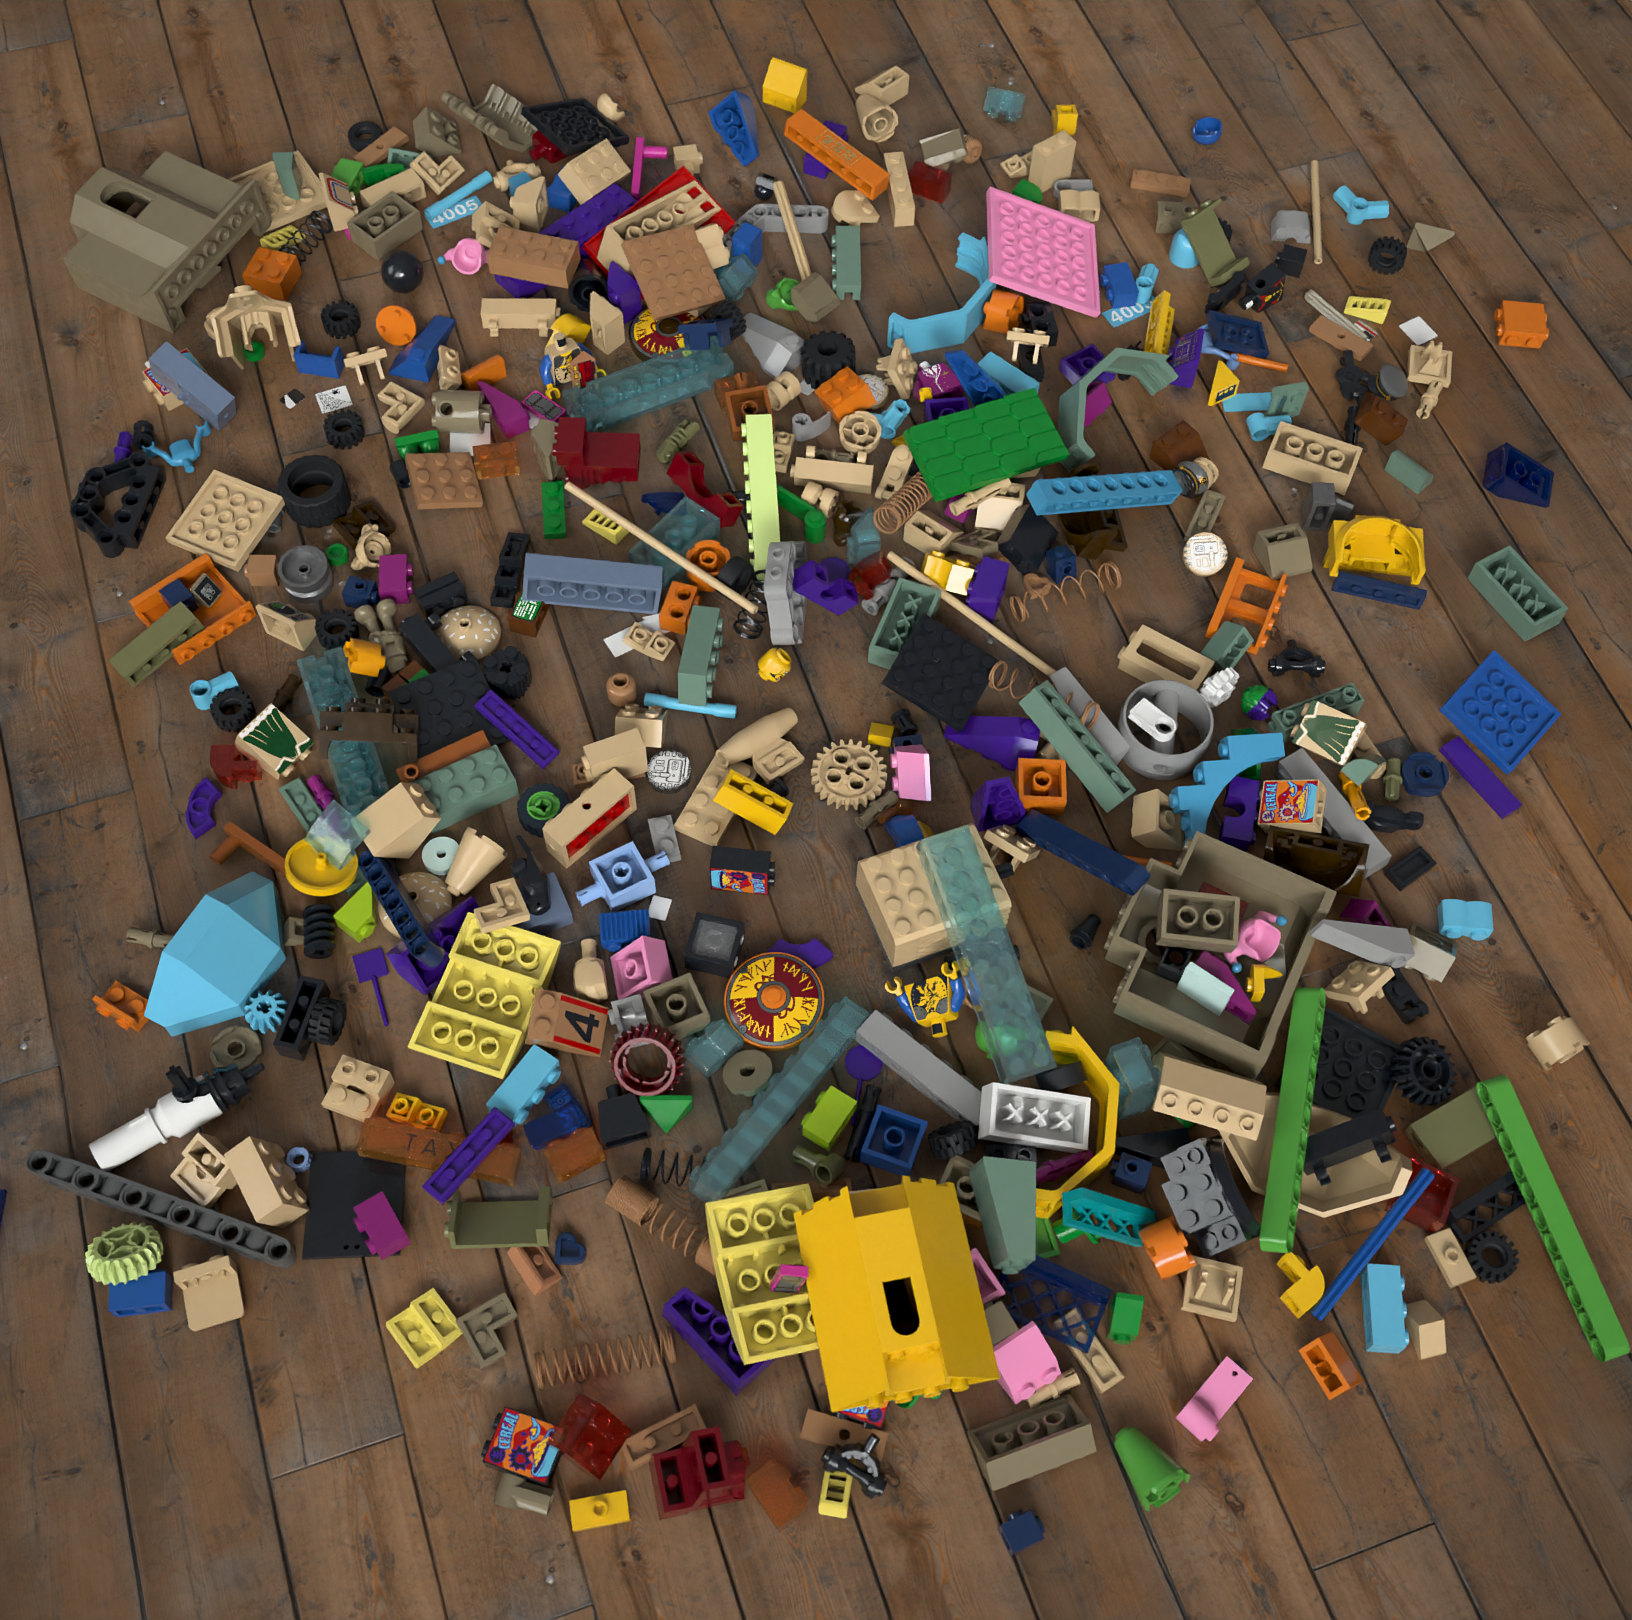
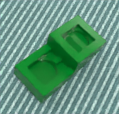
(379, 173)

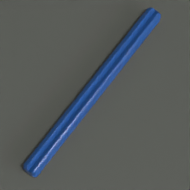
(1372, 1244)

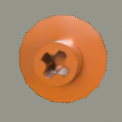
(396, 325)

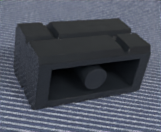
(441, 595)

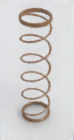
(1024, 612)
(1089, 705)

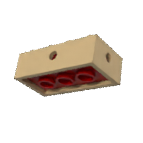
(589, 818)

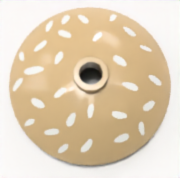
(479, 637)
(430, 898)

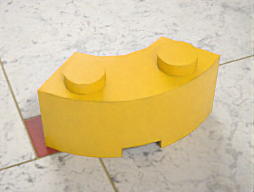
(947, 573)

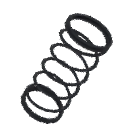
(315, 225)
(751, 621)
(646, 1161)

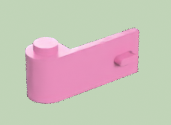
(1214, 1400)

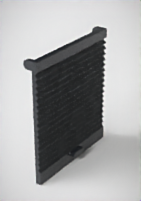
(335, 1187)

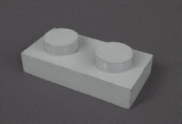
(664, 837)

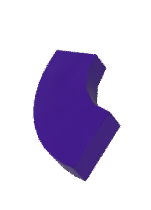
(200, 807)
(812, 953)

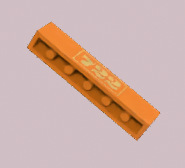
(836, 154)

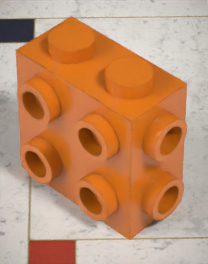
(1521, 324)

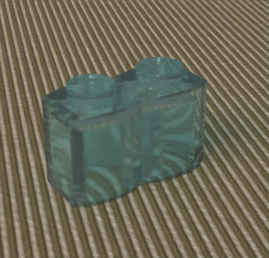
(713, 1047)

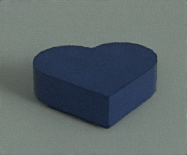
(568, 1250)

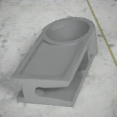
(1072, 184)

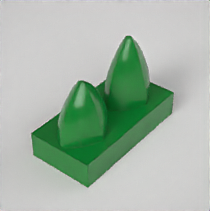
(409, 444)

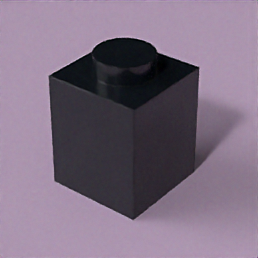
(1291, 260)

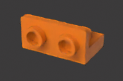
(123, 1005)

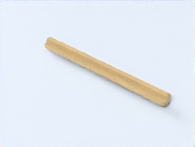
(792, 230)

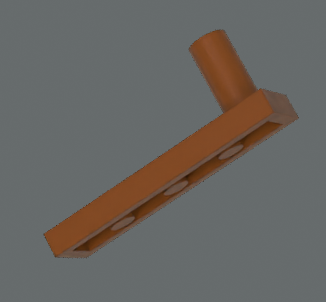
(443, 757)
(238, 837)

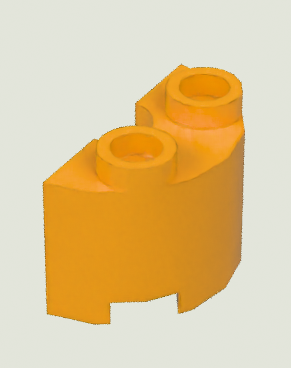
(364, 657)

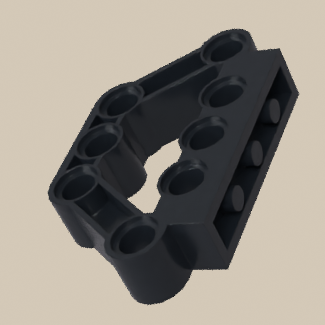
(137, 508)

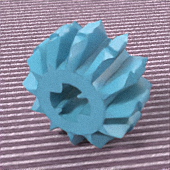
(256, 1011)

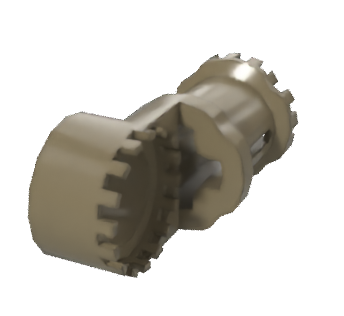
(835, 456)

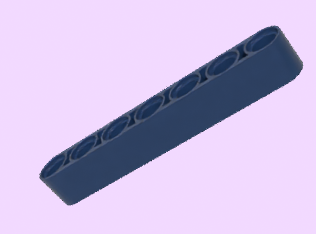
(1083, 852)
(401, 909)

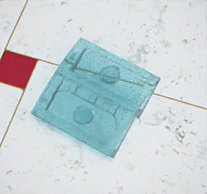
(337, 834)

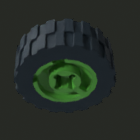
(534, 800)

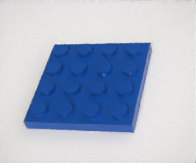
(1500, 712)

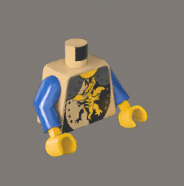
(555, 364)

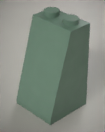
(1007, 1210)

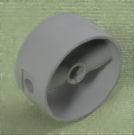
(1159, 760)

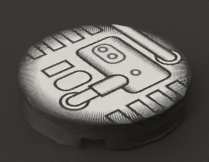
(669, 771)

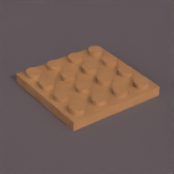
(673, 272)

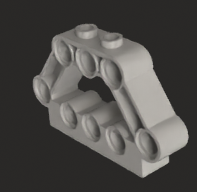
(784, 605)

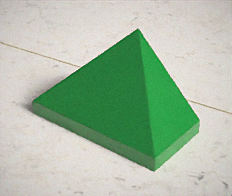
(666, 1109)

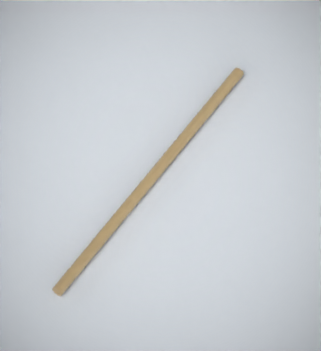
(739, 599)
(972, 615)

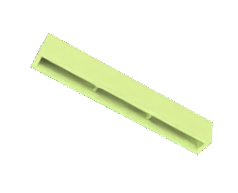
(761, 487)

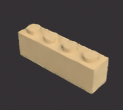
(899, 189)

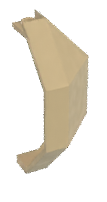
(1354, 1181)

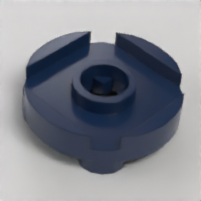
(1421, 786)

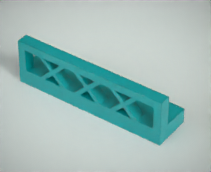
(1105, 1208)

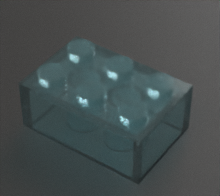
(1137, 1076)

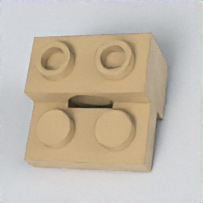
(487, 221)
(358, 1089)
(204, 1170)

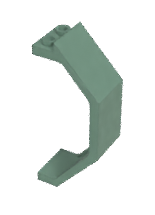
(1147, 367)

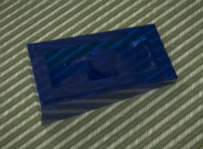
(552, 1127)

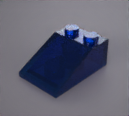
(1517, 477)

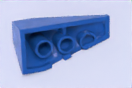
(736, 123)
(421, 354)
(974, 379)

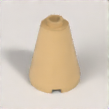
(876, 118)
(472, 862)

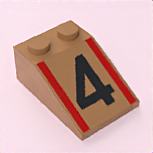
(566, 1023)

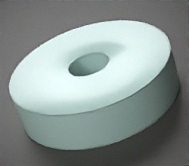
(433, 849)

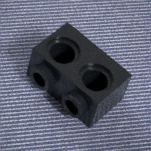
(1041, 318)

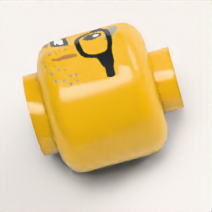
(774, 664)

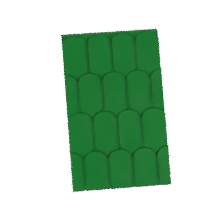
(985, 445)

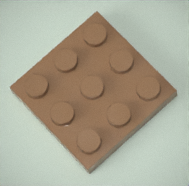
(443, 480)

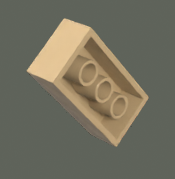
(1312, 457)

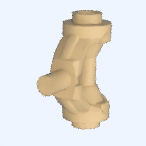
(513, 169)

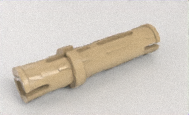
(974, 498)

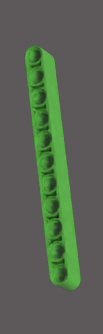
(1292, 1121)
(1552, 1219)

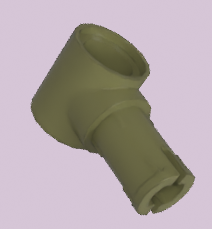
(823, 1168)

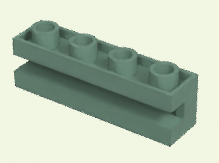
(847, 262)
(1344, 699)

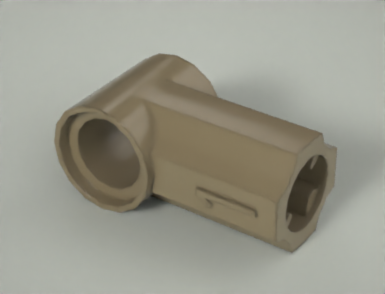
(518, 1493)

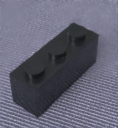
(292, 1036)

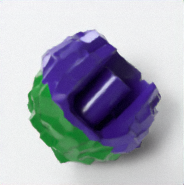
(1257, 701)

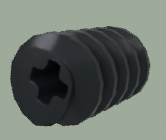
(318, 931)

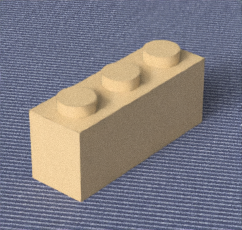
(405, 184)

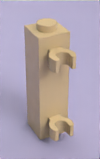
(519, 313)
(833, 474)

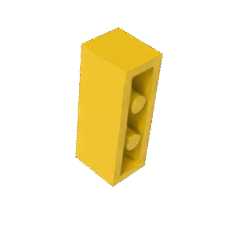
(753, 802)

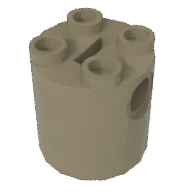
(467, 415)

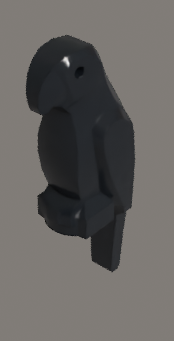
(1391, 819)
(533, 880)

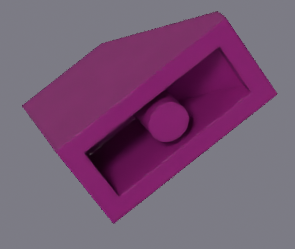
(1364, 912)

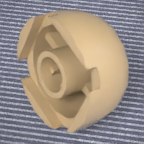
(860, 432)

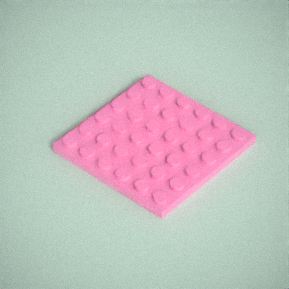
(1042, 252)

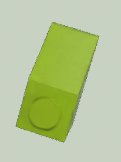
(358, 914)

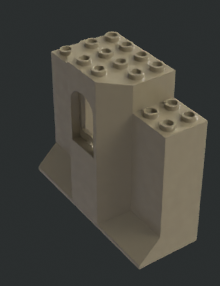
(170, 247)
(1169, 1012)

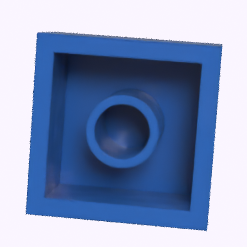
(893, 1141)

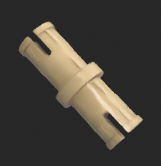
(1429, 399)
(1062, 1383)

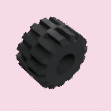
(825, 356)

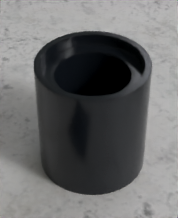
(400, 473)
(375, 684)

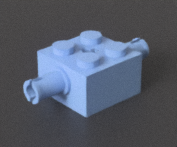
(622, 877)

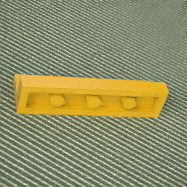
(1159, 325)

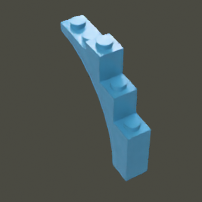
(1212, 776)

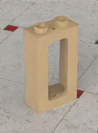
(1149, 671)

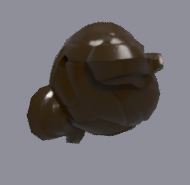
(844, 518)

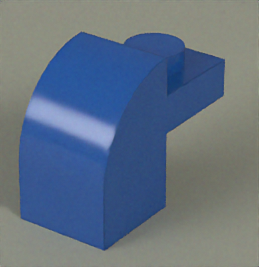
(904, 830)

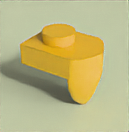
(1255, 981)

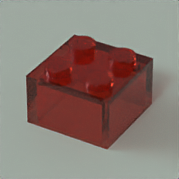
(1434, 1203)
(589, 1436)

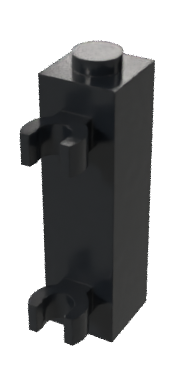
(426, 644)
(1348, 1141)

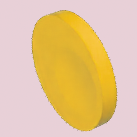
(314, 874)

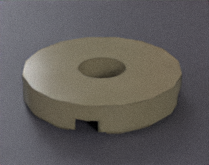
(233, 1036)
(745, 1061)

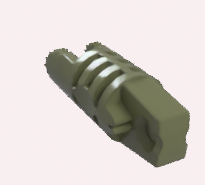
(677, 440)

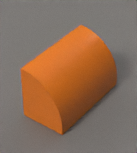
(488, 371)
(1331, 1365)

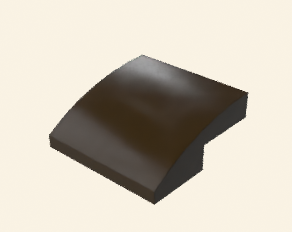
(351, 525)

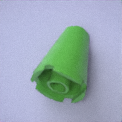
(1149, 1468)

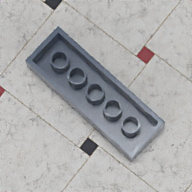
(592, 583)

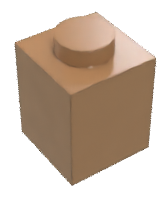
(262, 570)

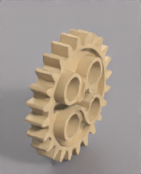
(842, 791)

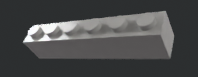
(1338, 816)
(921, 1068)

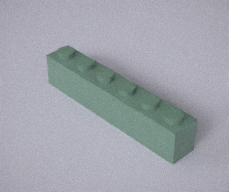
(1077, 746)

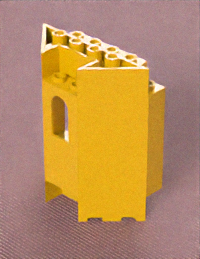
(883, 1237)

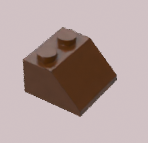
(1380, 419)
(1177, 445)

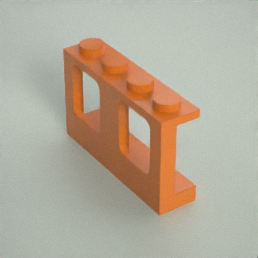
(1232, 606)

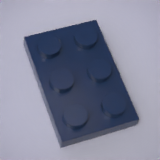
(1237, 334)

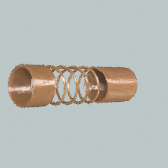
(638, 1206)

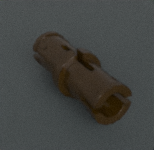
(286, 693)

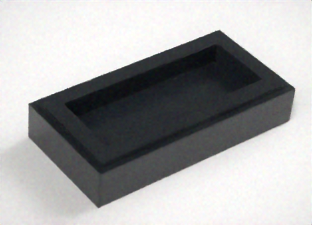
(1410, 868)

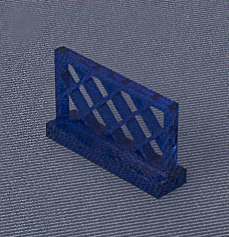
(1064, 1281)

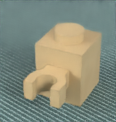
(689, 157)

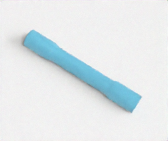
(475, 184)
(715, 709)

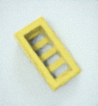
(278, 238)
(1374, 308)
(607, 532)
(828, 1499)

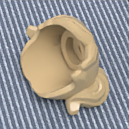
(370, 541)

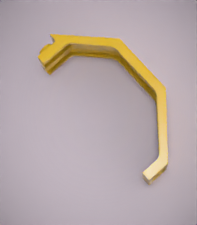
(1105, 1089)

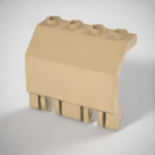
(1209, 1096)

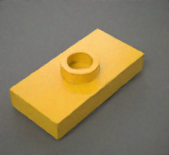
(599, 1510)

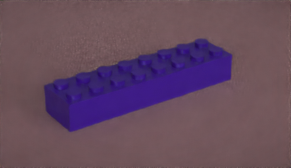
(578, 226)

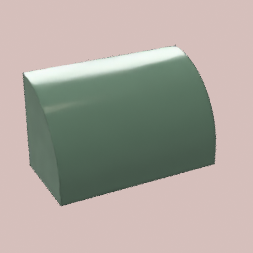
(403, 156)
(288, 174)
(1408, 471)
(1227, 645)
(1363, 768)

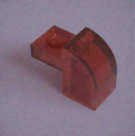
(870, 573)
(229, 769)

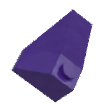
(998, 738)
(996, 805)
(446, 930)

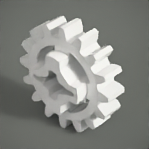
(1219, 686)

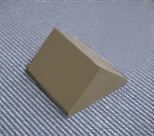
(958, 1173)

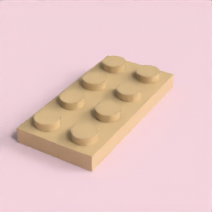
(702, 816)

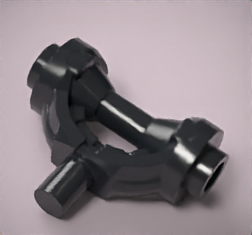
(1306, 661)
(871, 1480)

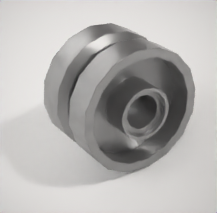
(306, 574)

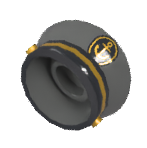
(1389, 383)
(1191, 478)

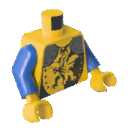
(933, 999)

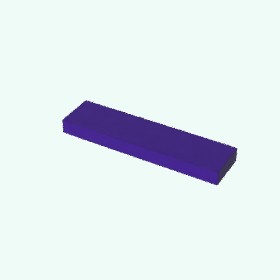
(517, 729)
(1480, 777)
(468, 1156)

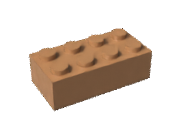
(533, 257)

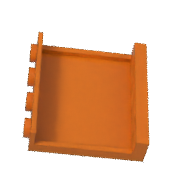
(219, 620)

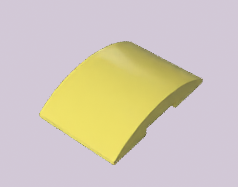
(486, 997)
(748, 1245)

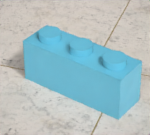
(1008, 376)
(525, 1085)
(1383, 1308)

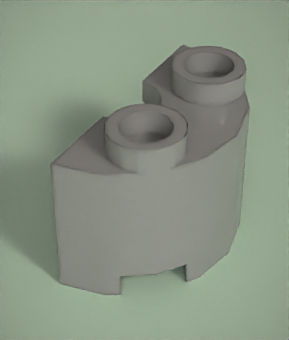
(1290, 225)
(626, 1013)

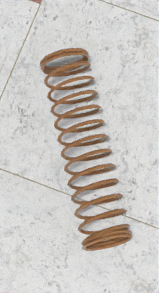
(900, 521)
(541, 1363)

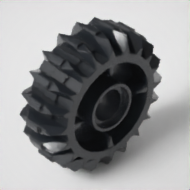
(1423, 1071)

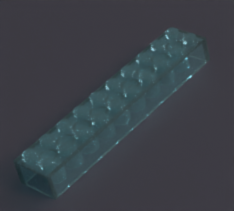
(985, 956)

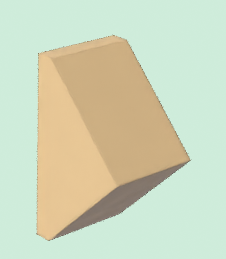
(1425, 1329)

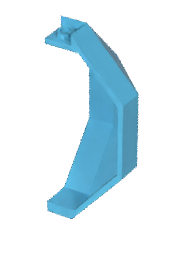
(219, 957)

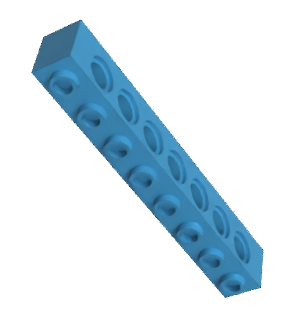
(1103, 492)

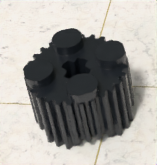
(507, 673)

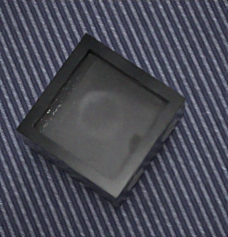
(714, 945)

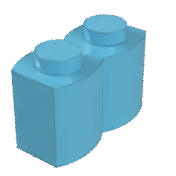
(1465, 918)

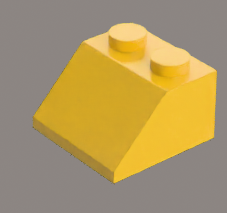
(785, 85)

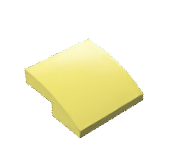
(424, 1328)

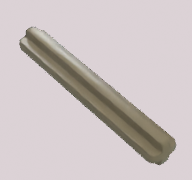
(1331, 313)

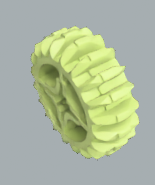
(124, 1253)

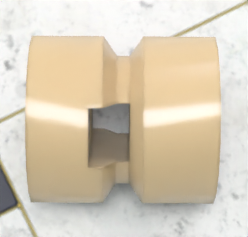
(783, 390)
(820, 498)

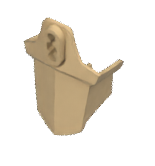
(243, 314)

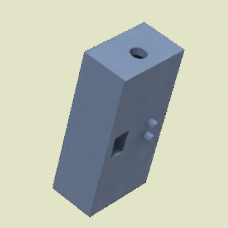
(192, 386)

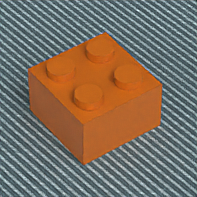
(272, 273)
(844, 394)
(1042, 785)

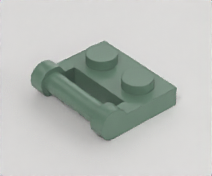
(1291, 397)

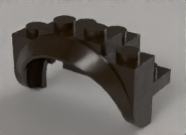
(1092, 530)
(369, 724)
(1318, 858)

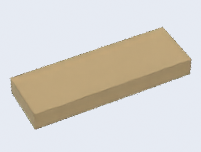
(1097, 1361)

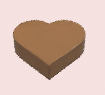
(1033, 581)

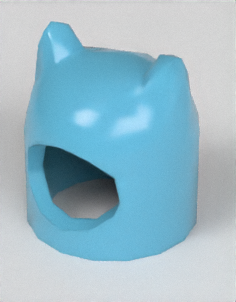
(1181, 251)

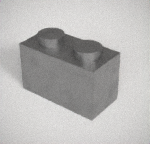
(1318, 506)

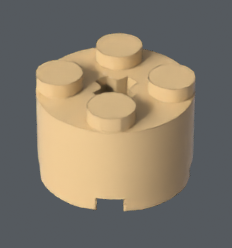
(1557, 1043)

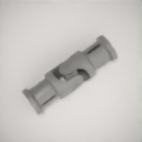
(885, 589)

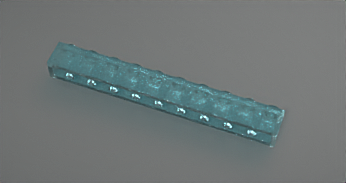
(778, 1103)

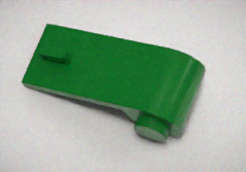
(813, 518)

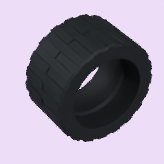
(308, 472)

